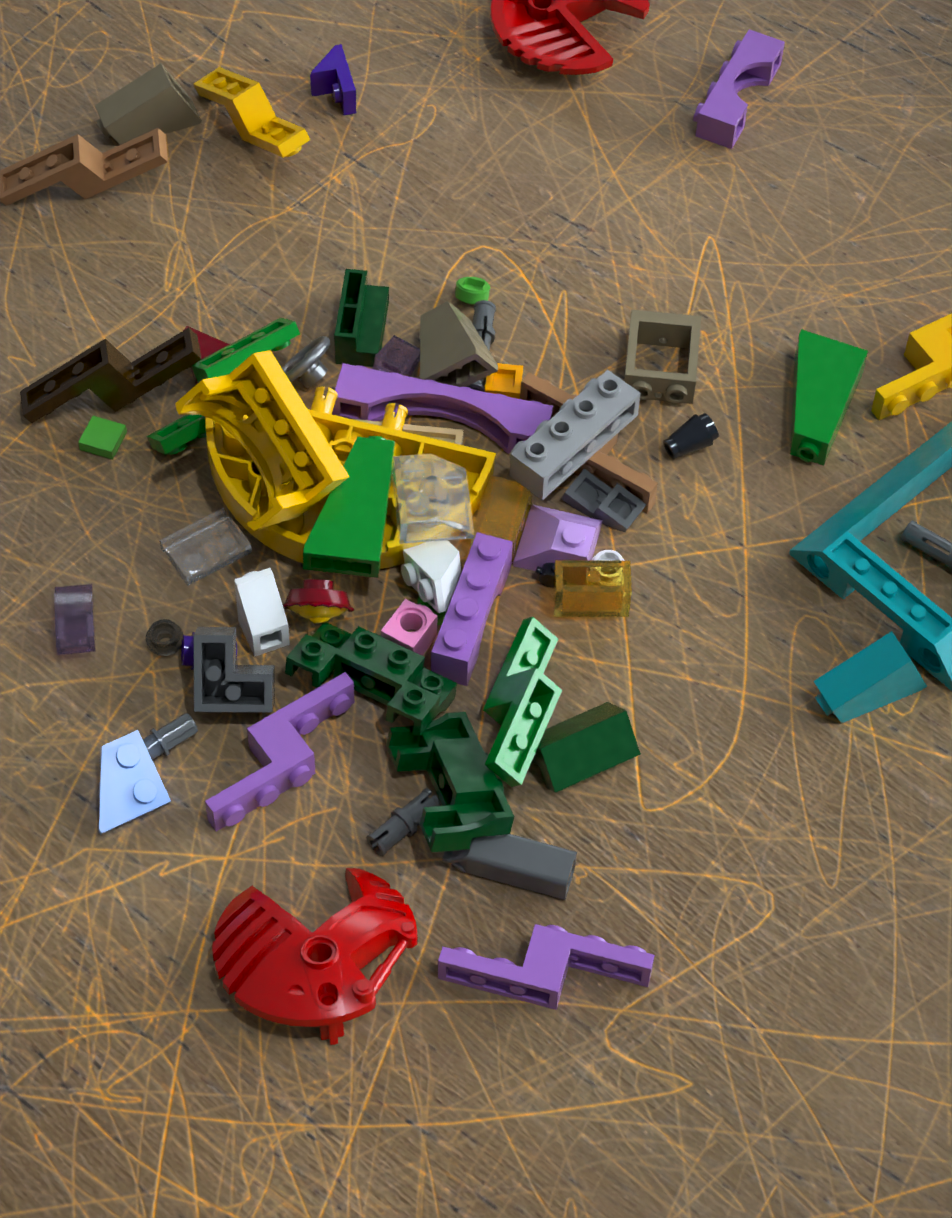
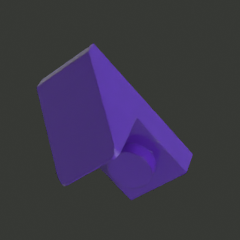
(334, 77)

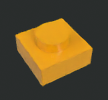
(505, 380)

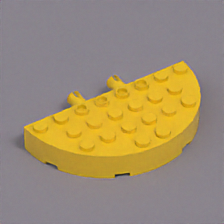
(247, 496)

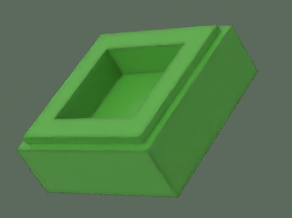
(102, 437)

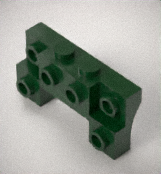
(378, 671)
(466, 788)

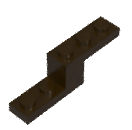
(110, 375)

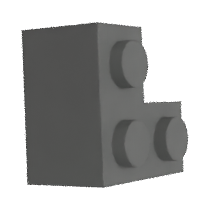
(223, 684)

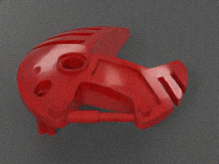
(551, 32)
(307, 975)

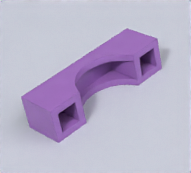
(751, 64)
(465, 619)

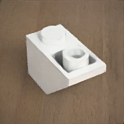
(433, 572)
(261, 612)

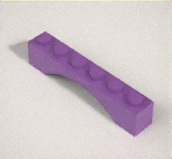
(503, 419)

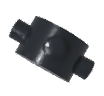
(546, 574)

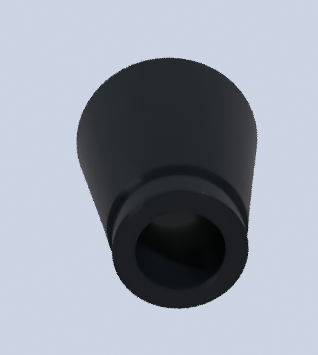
(692, 436)

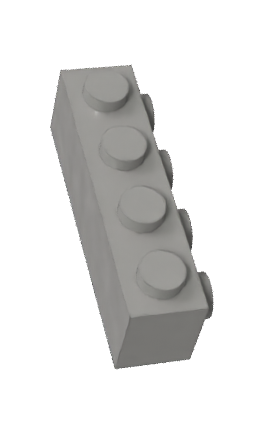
(574, 434)

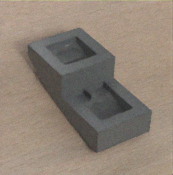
(598, 501)

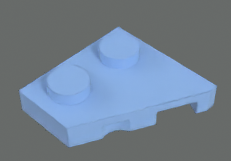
(127, 782)

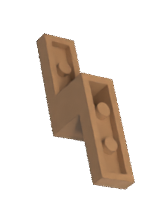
(83, 166)
(601, 465)

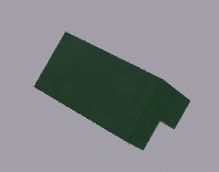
(360, 320)
(585, 746)

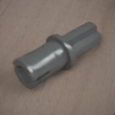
(170, 735)

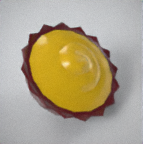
(317, 601)

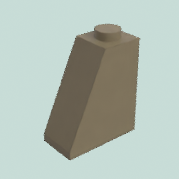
(147, 104)
(452, 348)

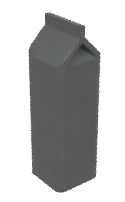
(518, 863)

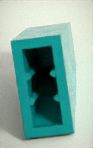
(869, 680)

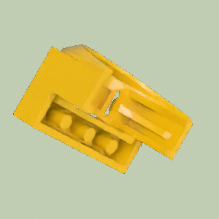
(276, 436)

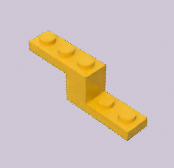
(252, 112)
(931, 355)

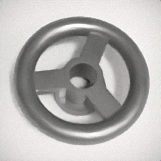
(307, 363)

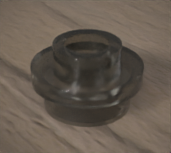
(164, 629)

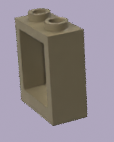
(669, 331)

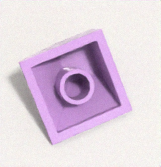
(556, 536)

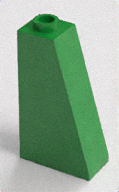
(822, 391)
(353, 519)

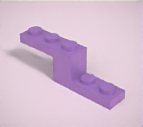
(281, 751)
(545, 966)

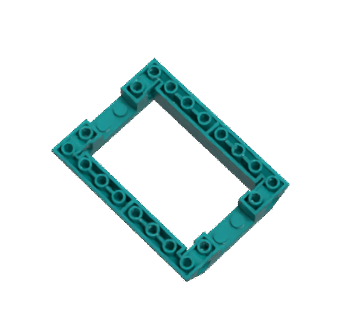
(847, 565)

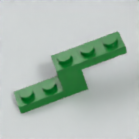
(271, 337)
(522, 702)

